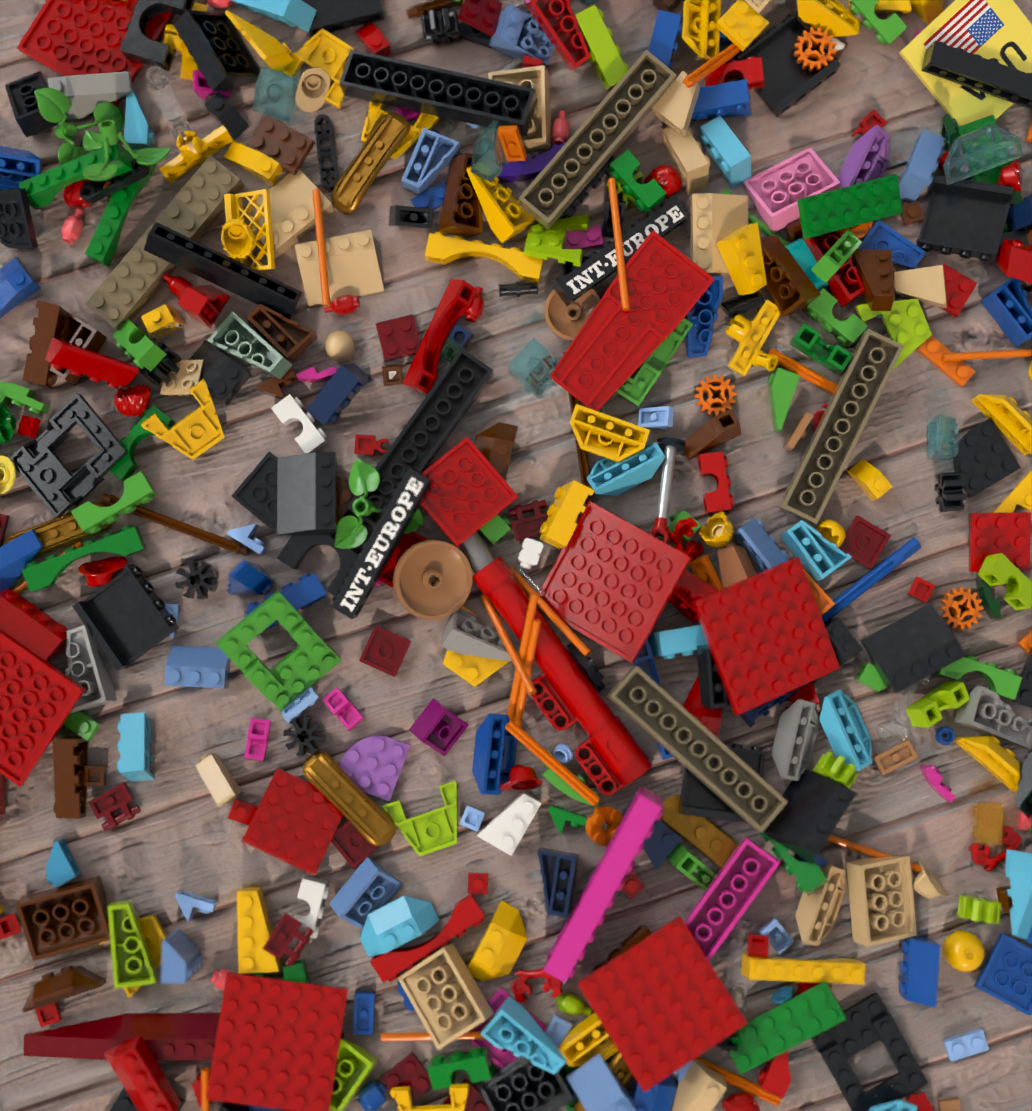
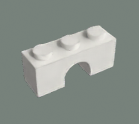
(290, 410)
(313, 891)

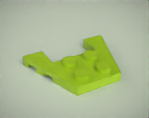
(550, 243)
(903, 323)
(430, 829)

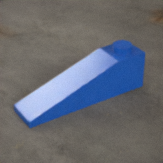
(15, 285)
(703, 318)
(16, 556)

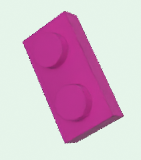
(584, 239)

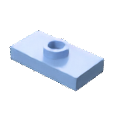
(558, 1029)

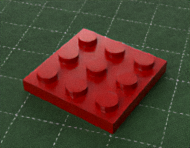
(1000, 533)

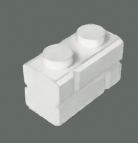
(530, 553)

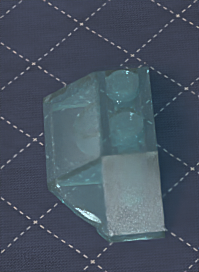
(980, 152)

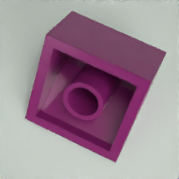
(438, 727)

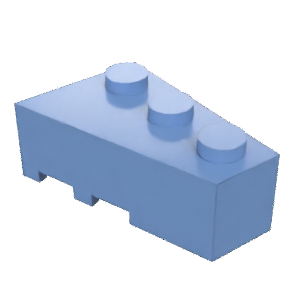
(428, 160)
(920, 165)

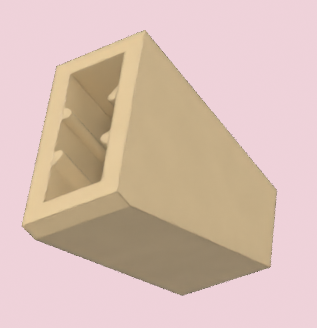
(677, 105)
(923, 284)
(217, 779)

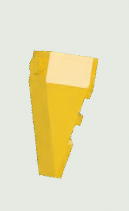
(267, 46)
(500, 208)

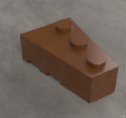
(877, 277)

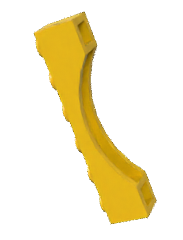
(446, 249)
(800, 970)

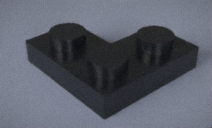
(588, 666)

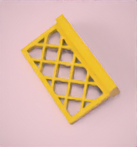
(235, 210)

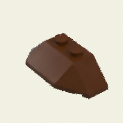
(497, 446)
(61, 986)

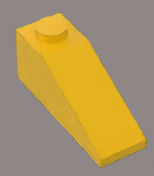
(254, 162)

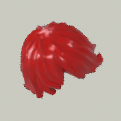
(667, 178)
(132, 400)
(740, 1102)

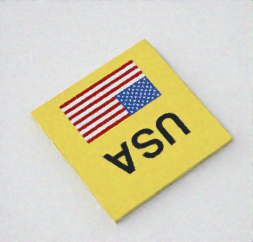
(979, 27)

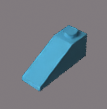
(137, 128)

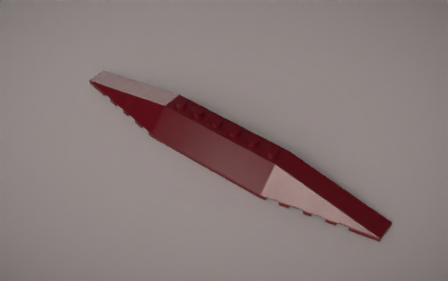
(166, 1035)

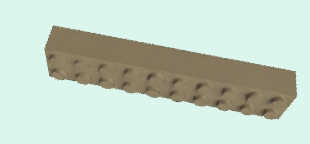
(596, 140)
(141, 272)
(840, 426)
(697, 749)

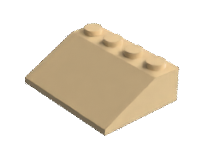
(539, 79)
(290, 211)
(710, 221)
(350, 266)
(881, 899)
(445, 996)

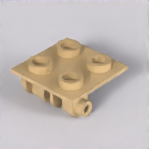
(185, 379)

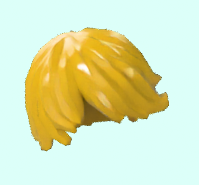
(237, 238)
(718, 531)

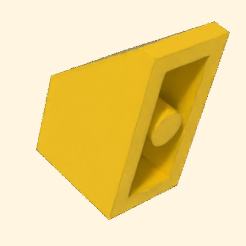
(870, 479)

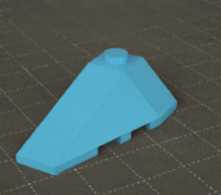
(518, 1032)

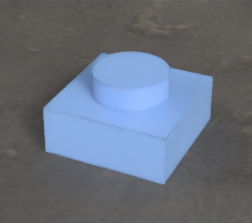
(472, 818)

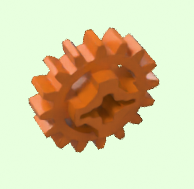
(811, 41)
(709, 390)
(964, 601)

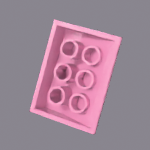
(780, 186)

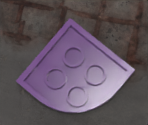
(376, 764)

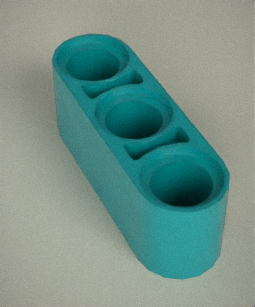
(806, 260)

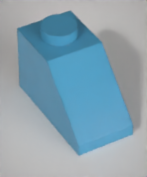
(61, 864)

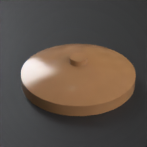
(432, 579)

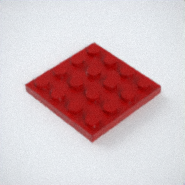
(465, 492)
(293, 822)

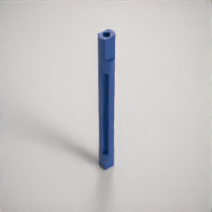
(872, 577)

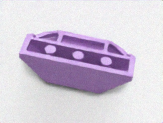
(866, 158)

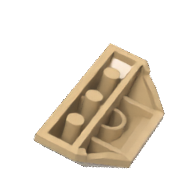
(819, 909)

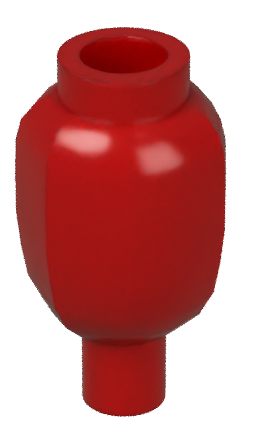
(176, 284)
(343, 305)
(476, 308)

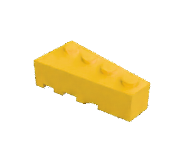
(254, 932)

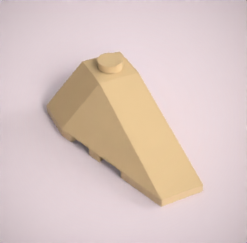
(699, 1089)

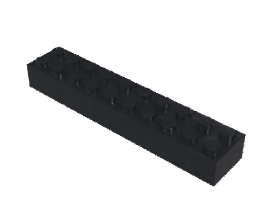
(437, 91)
(429, 426)

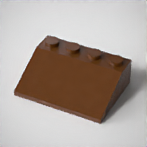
(65, 918)

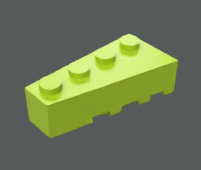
(601, 47)
(129, 949)

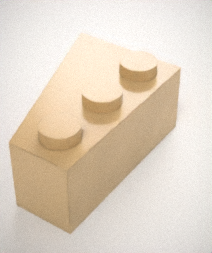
(688, 157)

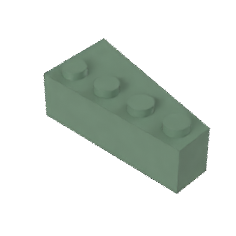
(244, 343)

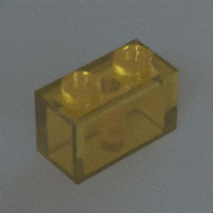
(989, 822)

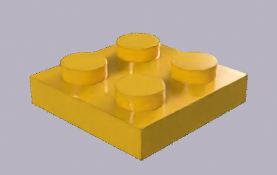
(741, 24)

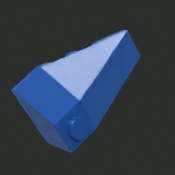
(249, 579)

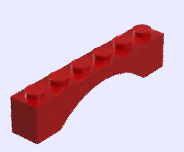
(453, 304)
(465, 913)
(776, 1075)

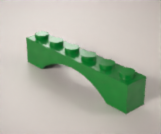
(45, 186)
(107, 234)
(46, 573)

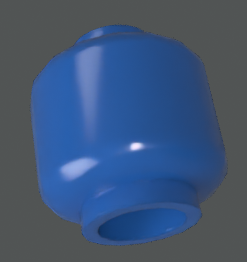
(372, 1096)

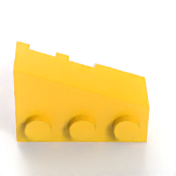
(744, 258)
(564, 513)

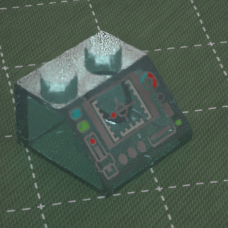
(488, 154)
(533, 366)

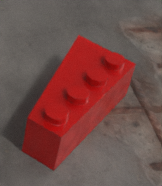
(561, 29)
(846, 281)

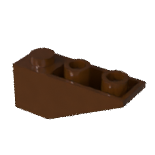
(712, 434)

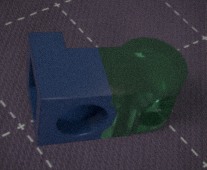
(458, 339)

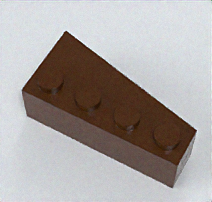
(785, 278)
(69, 759)

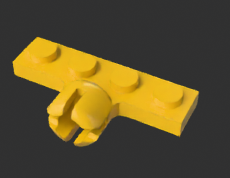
(176, 43)
(194, 151)
(750, 335)

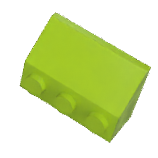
(352, 1070)

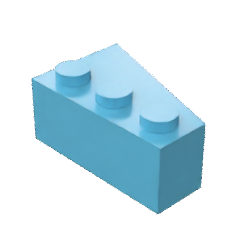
(726, 151)
(816, 553)
(134, 747)

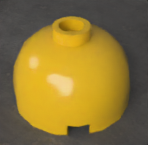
(963, 951)

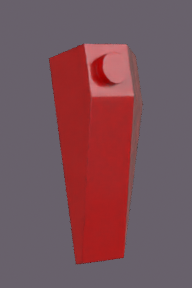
(707, 717)

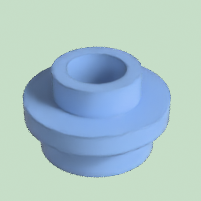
(563, 753)

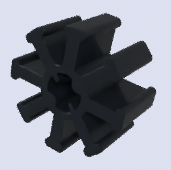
(440, 26)
(166, 365)
(950, 491)
(197, 587)
(300, 729)

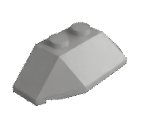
(795, 739)

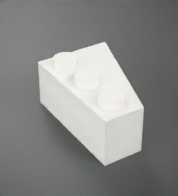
(511, 824)

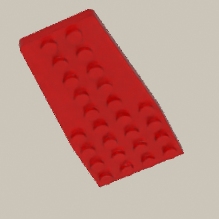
(617, 342)

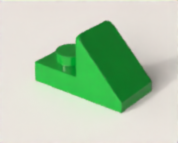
(560, 815)

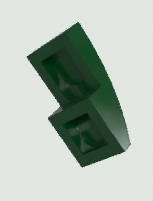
(990, 605)

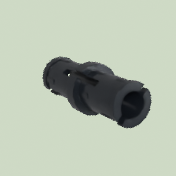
(518, 289)

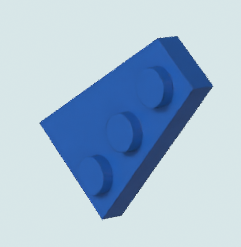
(885, 238)

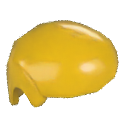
(832, 531)

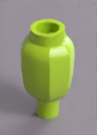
(572, 1005)

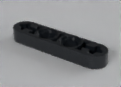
(326, 152)
(94, 191)

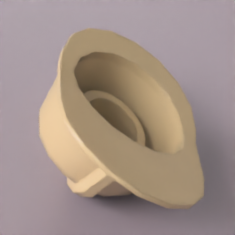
(312, 89)
(928, 884)

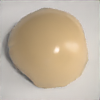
(339, 346)

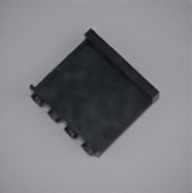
(343, 14)
(784, 78)
(965, 218)
(126, 617)
(700, 801)

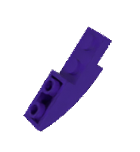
(527, 170)

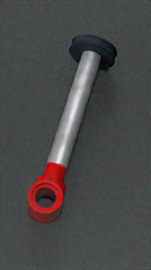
(670, 447)

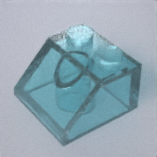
(275, 94)
(942, 438)

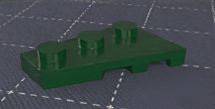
(948, 130)

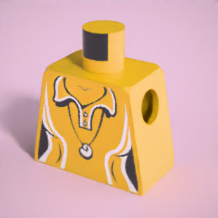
(162, 322)

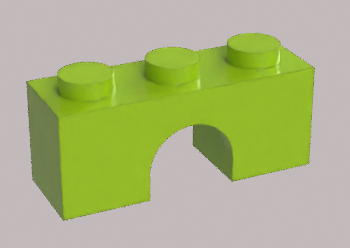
(999, 570)
(927, 709)

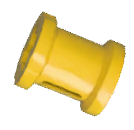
(764, 360)

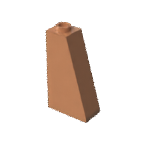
(734, 564)

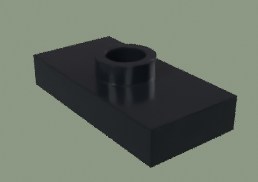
(474, 35)
(742, 303)

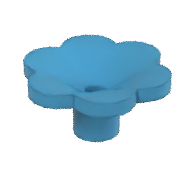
(782, 995)

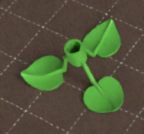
(54, 105)
(110, 136)
(363, 479)

